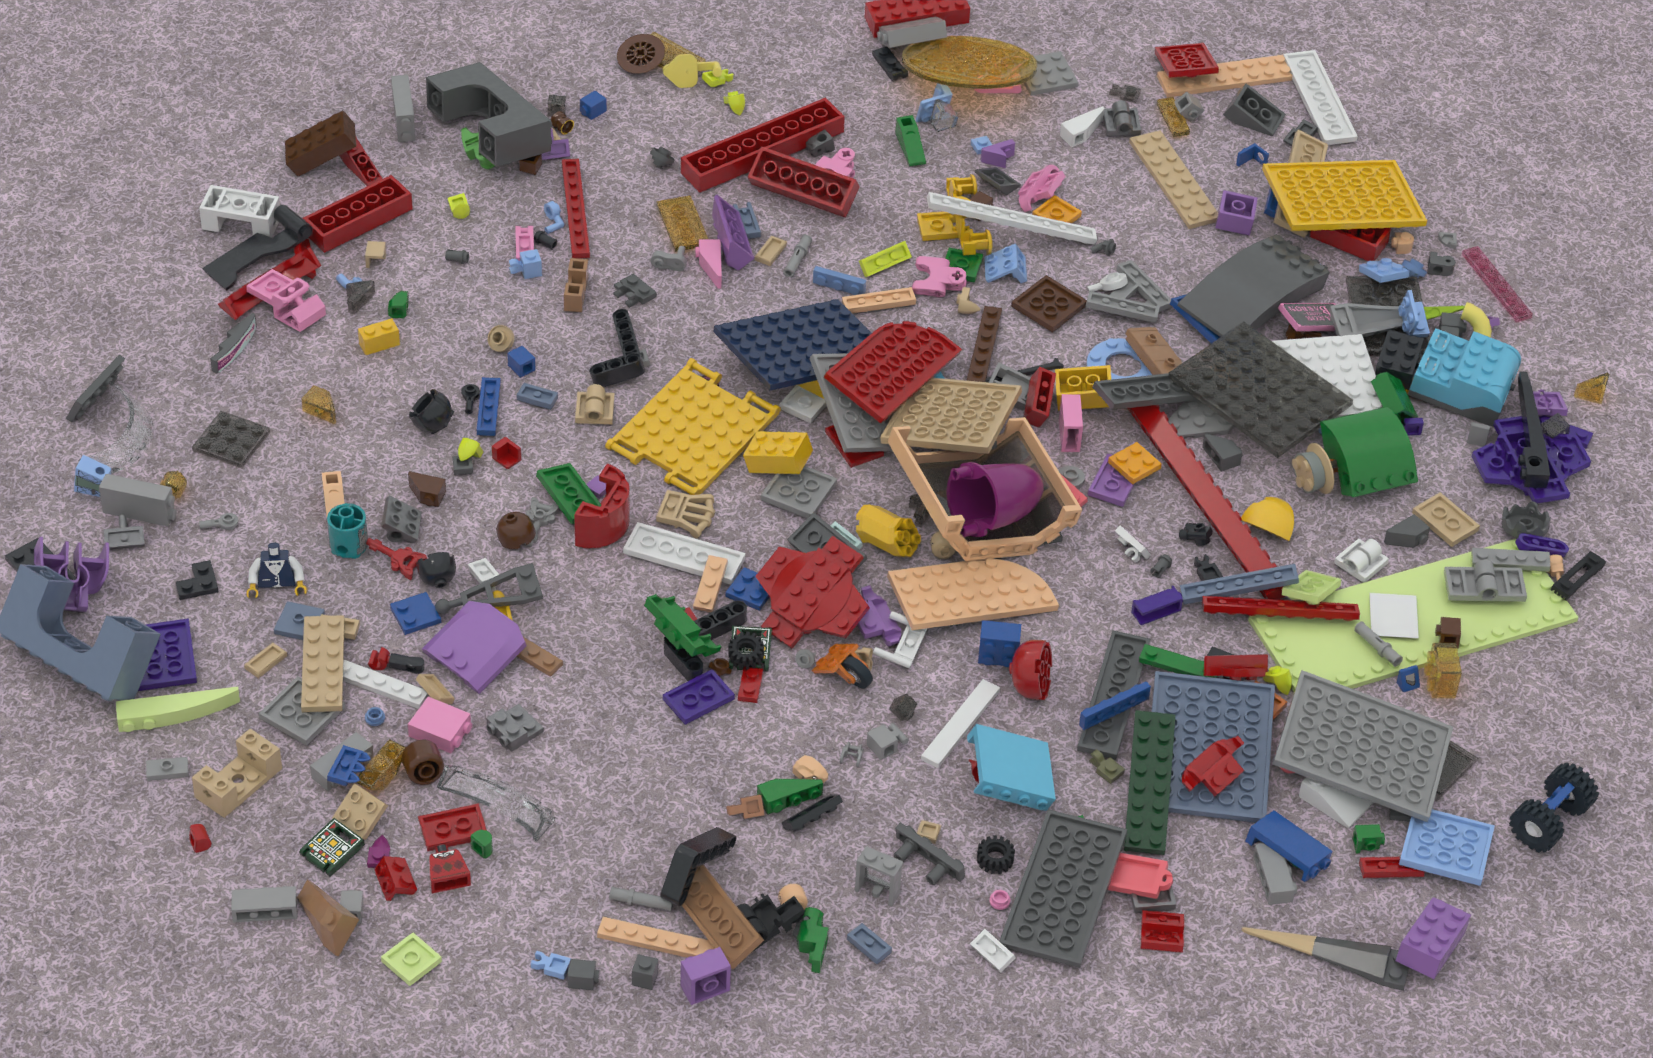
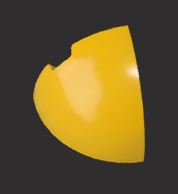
(1272, 516)

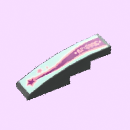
(234, 344)

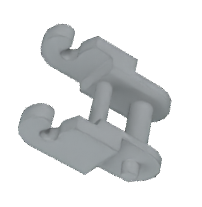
(845, 751)

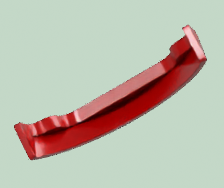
(294, 267)

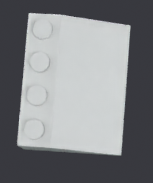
(1334, 802)

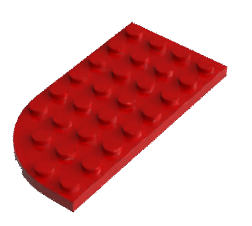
(891, 366)

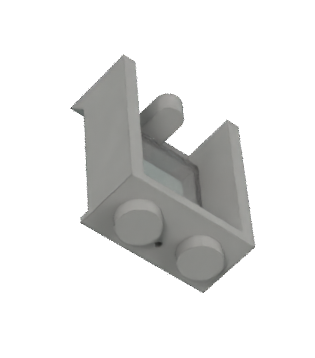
(879, 870)

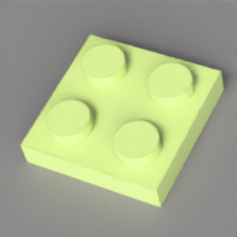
(411, 959)

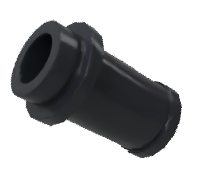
(541, 237)

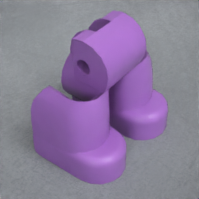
(89, 572)

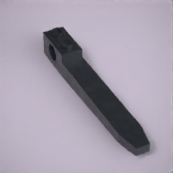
(1534, 458)

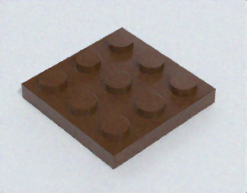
(1049, 303)

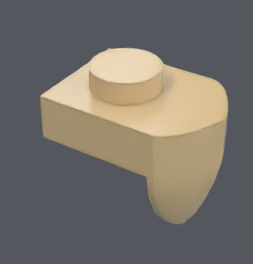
(966, 306)

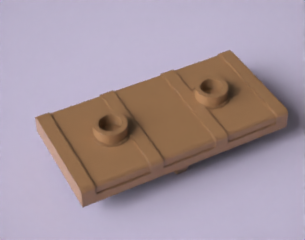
(1152, 350)

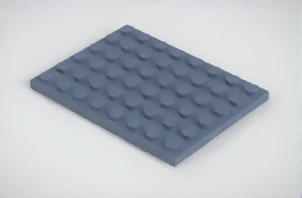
(1214, 711)

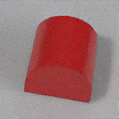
(199, 838)

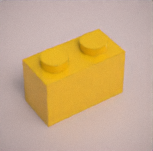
(378, 336)

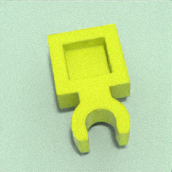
(714, 81)

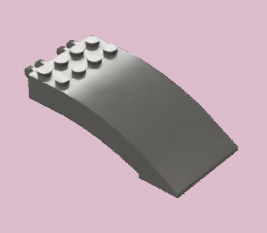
(1254, 285)

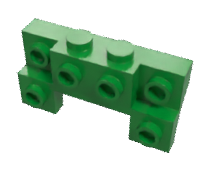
(679, 626)

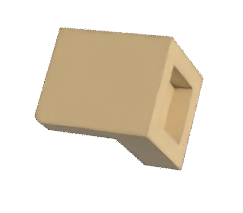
(374, 250)

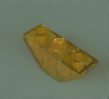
(382, 767)

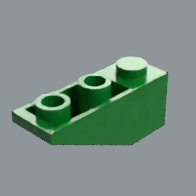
(910, 140)
(784, 793)

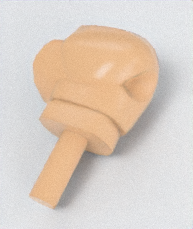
(1556, 566)

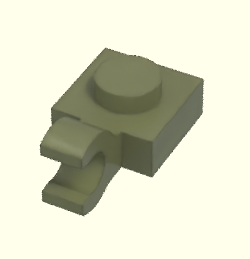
(1107, 769)

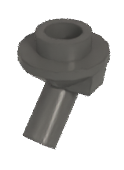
(1107, 245)

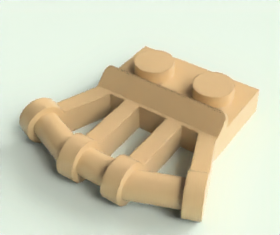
(674, 512)

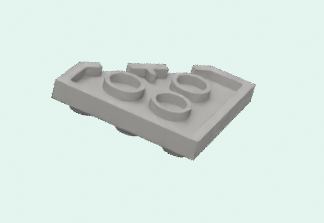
(1197, 419)

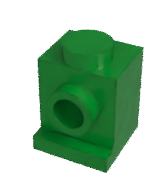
(1367, 837)

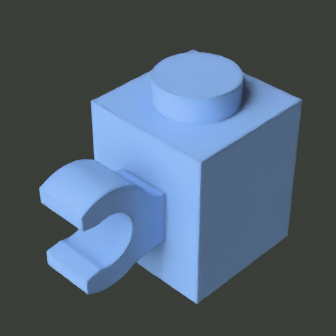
(529, 264)

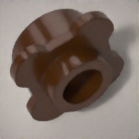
(720, 666)

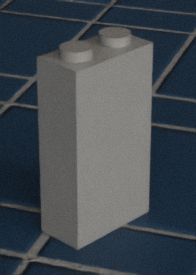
(912, 32)
(403, 108)
(137, 500)

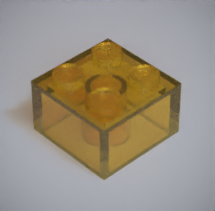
(1443, 670)

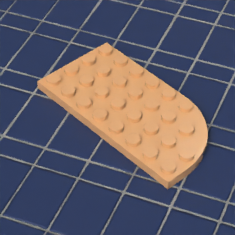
(969, 592)

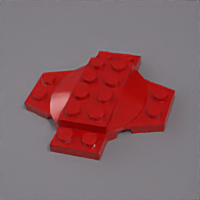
(812, 592)

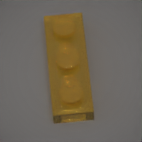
(1172, 117)

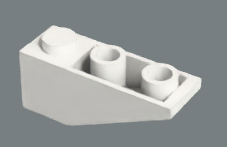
(1080, 128)

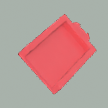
(1140, 876)

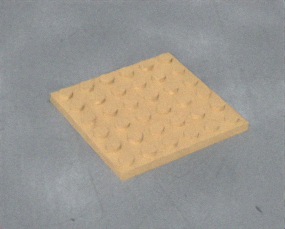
(955, 415)

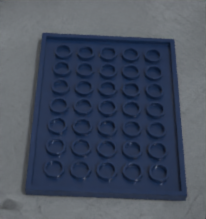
(781, 343)

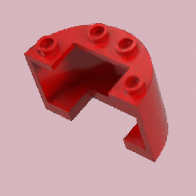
(605, 524)

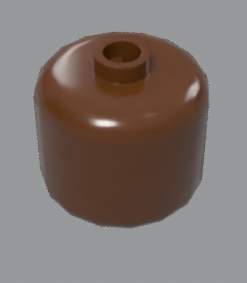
(422, 762)

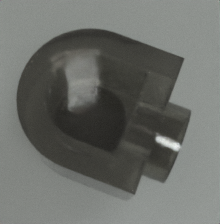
(903, 707)

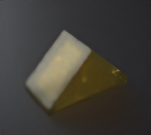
(1592, 389)

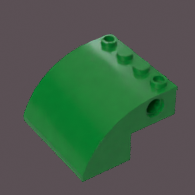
(1369, 451)

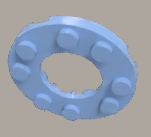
(1110, 347)

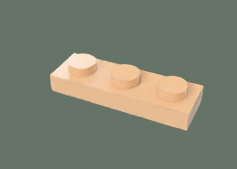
(710, 583)

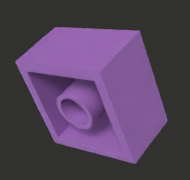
(1236, 212)
(705, 975)

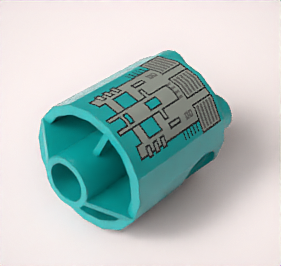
(347, 530)

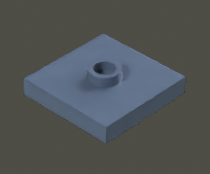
(292, 619)

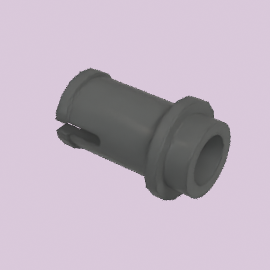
(453, 255)
(1163, 563)

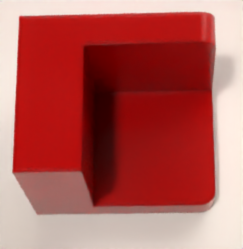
(506, 453)

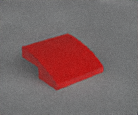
(1162, 931)

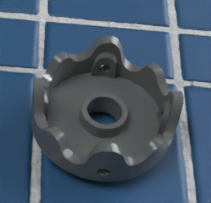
(1522, 520)

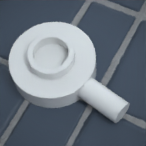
(1110, 282)

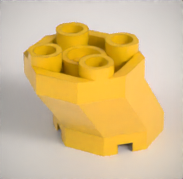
(887, 531)

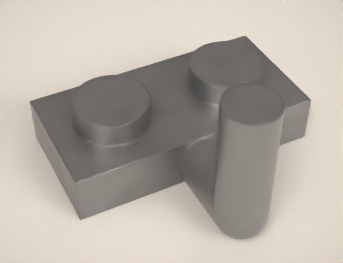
(124, 536)

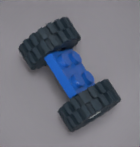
(1566, 789)

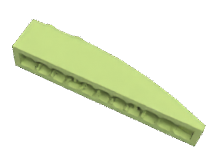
(172, 709)

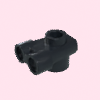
(1196, 531)

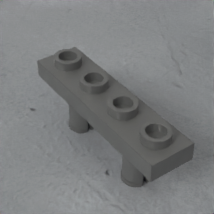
(924, 847)

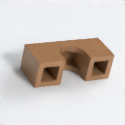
(576, 286)

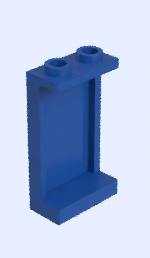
(1291, 844)

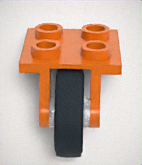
(846, 663)

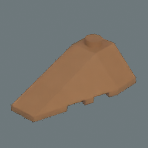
(327, 916)

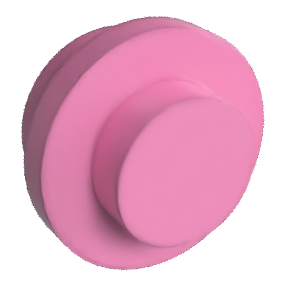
(1000, 899)

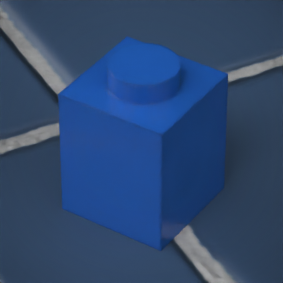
(593, 105)
(521, 361)

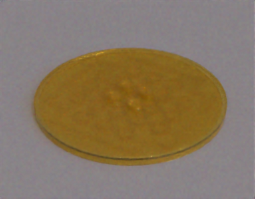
(969, 62)

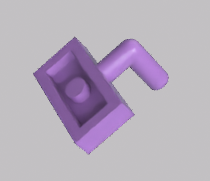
(559, 149)

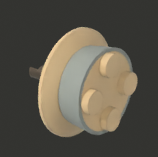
(1314, 470)

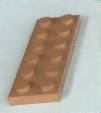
(720, 918)

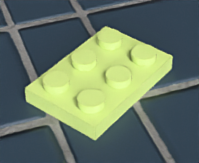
(1312, 587)

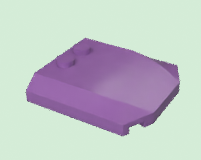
(476, 644)

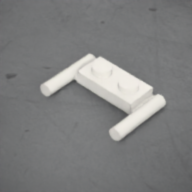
(907, 646)

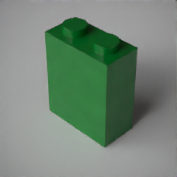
(1393, 395)

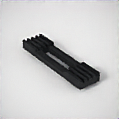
(1565, 587)

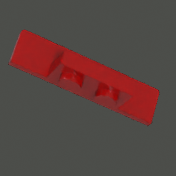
(1236, 666)

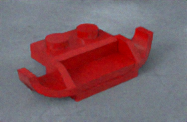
(1214, 766)

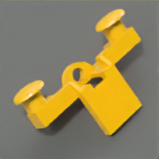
(939, 224)

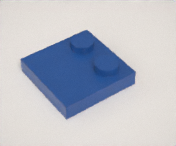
(415, 613)

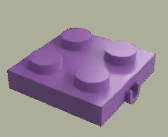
(1550, 403)

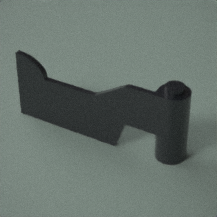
(226, 267)

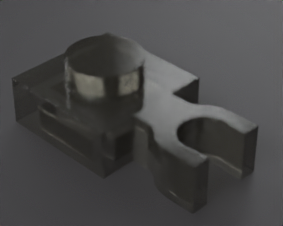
(1127, 93)

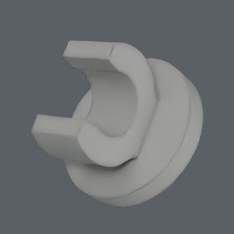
(805, 658)

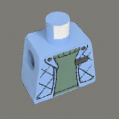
(89, 476)

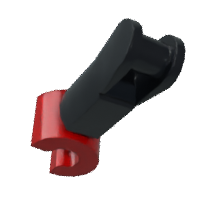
(379, 661)

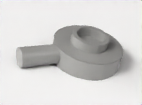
(1073, 475)

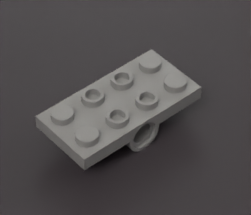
(1485, 583)

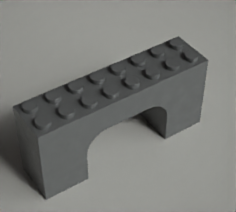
(513, 124)

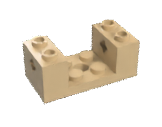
(255, 764)

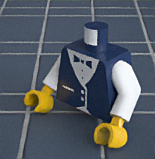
(275, 569)

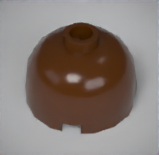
(515, 530)

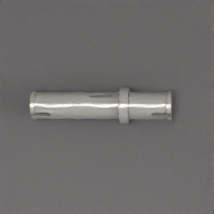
(800, 251)
(1384, 648)
(633, 897)

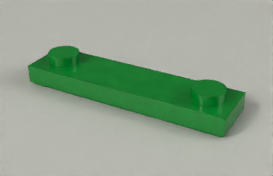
(1172, 661)

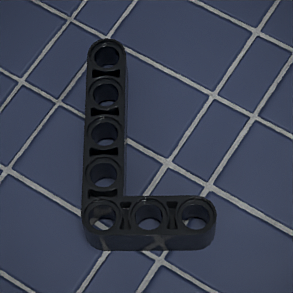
(625, 366)
(716, 624)
(690, 856)

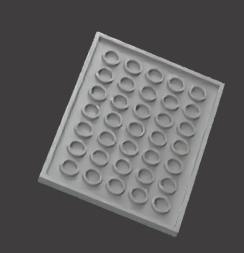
(1363, 746)

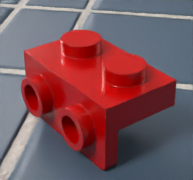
(394, 877)

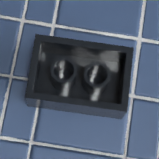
(1400, 356)

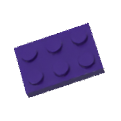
(698, 696)

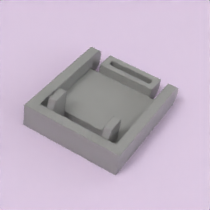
(1012, 377)

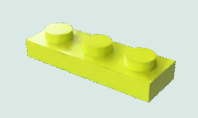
(885, 259)

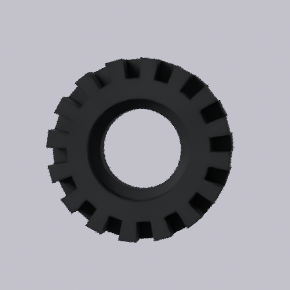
(746, 660)
(995, 845)

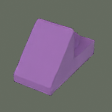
(997, 153)

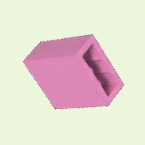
(1070, 423)
(440, 724)

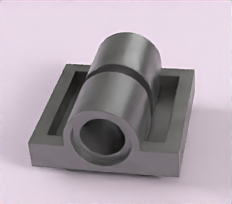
(1122, 120)
(400, 521)

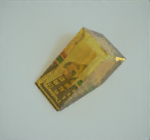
(319, 404)

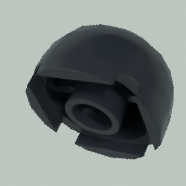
(437, 569)

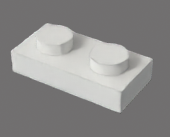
(992, 950)

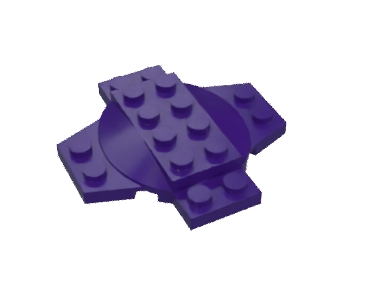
(1499, 461)

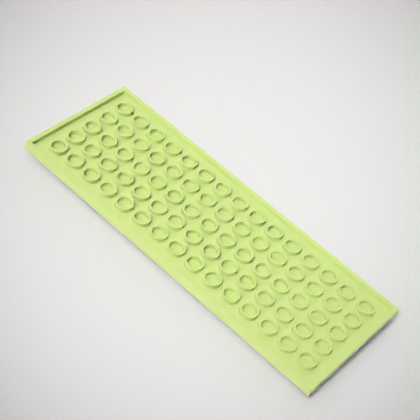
(1344, 657)

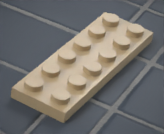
(323, 664)

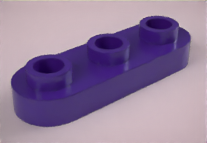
(1537, 543)

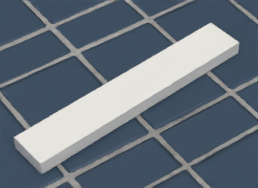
(960, 723)

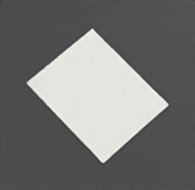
(1394, 615)

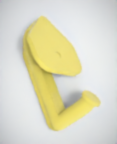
(684, 70)

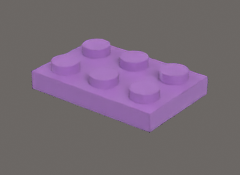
(1110, 485)

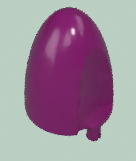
(992, 495)

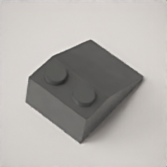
(1254, 111)

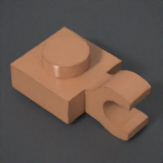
(749, 807)

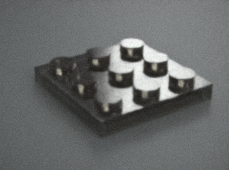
(231, 439)

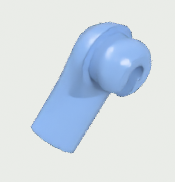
(343, 280)

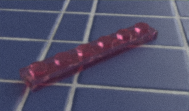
(1497, 284)

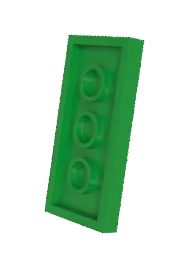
(566, 489)

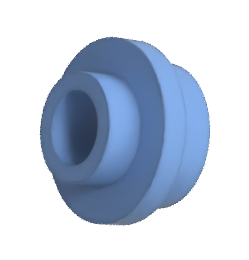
(374, 712)

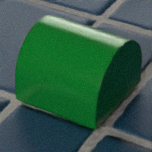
(482, 843)

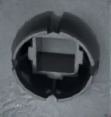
(431, 412)

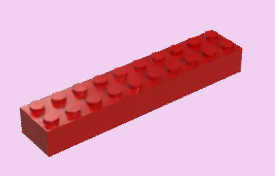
(782, 134)

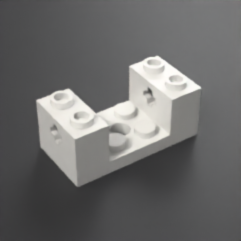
(223, 203)

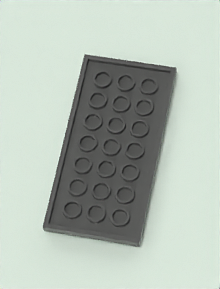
(1063, 888)

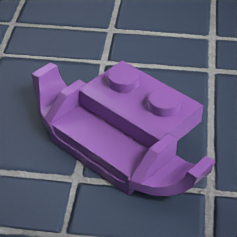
(877, 619)

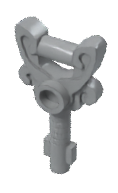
(541, 515)

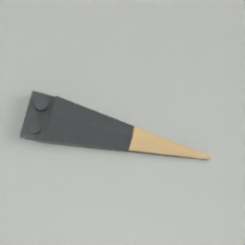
(1364, 959)

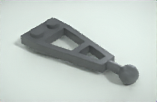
(526, 580)

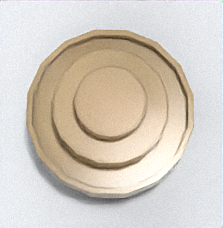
(500, 338)

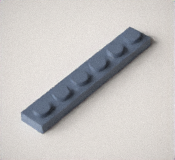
(1240, 583)

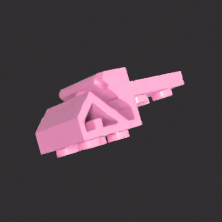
(287, 300)

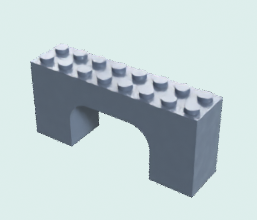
(35, 623)

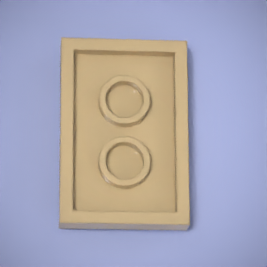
(1446, 519)

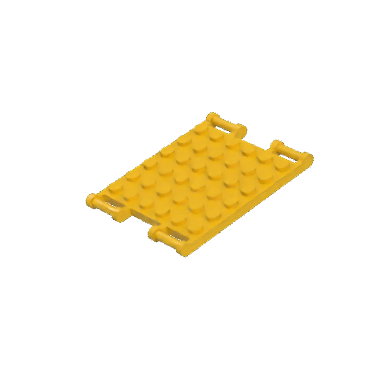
(693, 428)

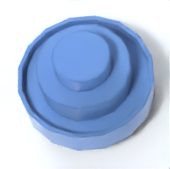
(1414, 267)

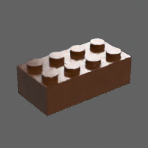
(320, 143)

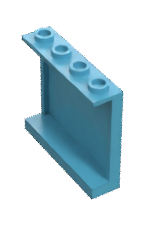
(1013, 767)

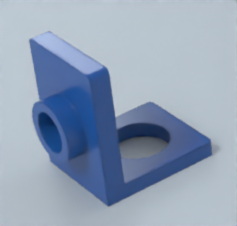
(1251, 152)

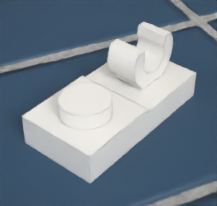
(1137, 548)
(482, 571)

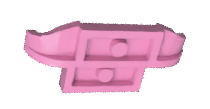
(1040, 186)

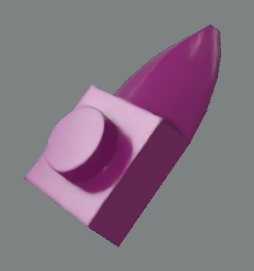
(377, 851)

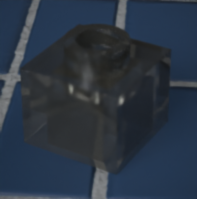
(555, 104)

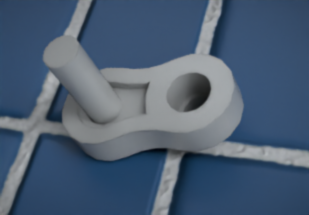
(669, 261)

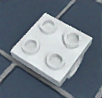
(1362, 559)

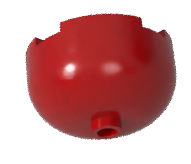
(1032, 669)

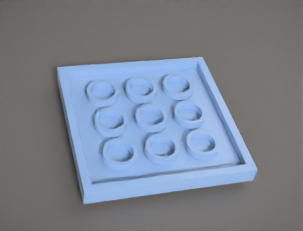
(1448, 846)

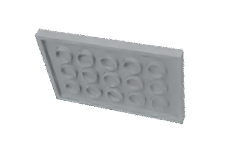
(853, 425)

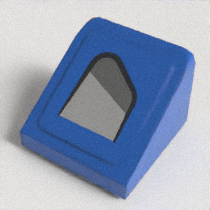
(1408, 678)

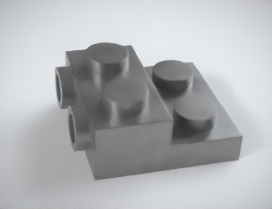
(513, 727)

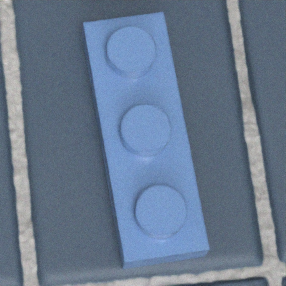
(839, 281)

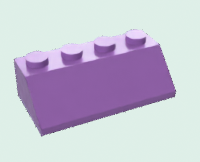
(731, 234)

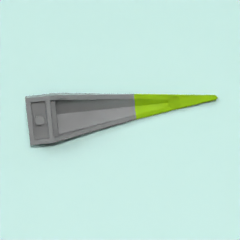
(1374, 319)

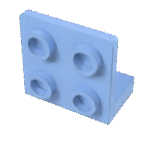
(926, 106)
(1005, 262)
(1413, 317)

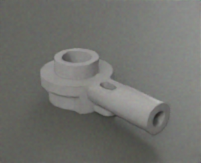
(226, 521)

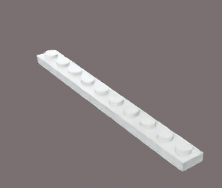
(1011, 218)

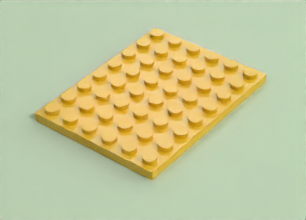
(1344, 195)

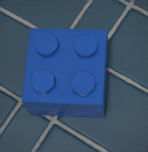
(998, 642)

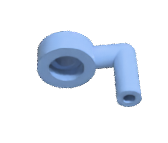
(553, 211)

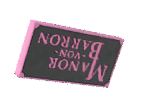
(1308, 316)

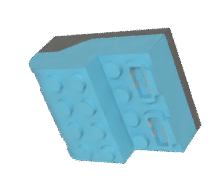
(1466, 375)

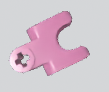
(840, 162)
(940, 279)

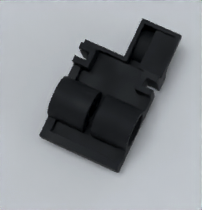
(768, 918)

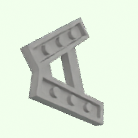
(1118, 300)

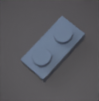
(537, 396)
(869, 943)

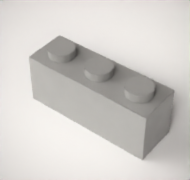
(322, 766)
(1274, 875)
(264, 904)

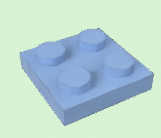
(1384, 270)

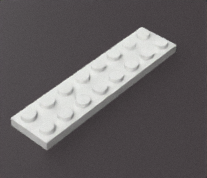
(1320, 98)

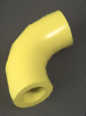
(1477, 319)

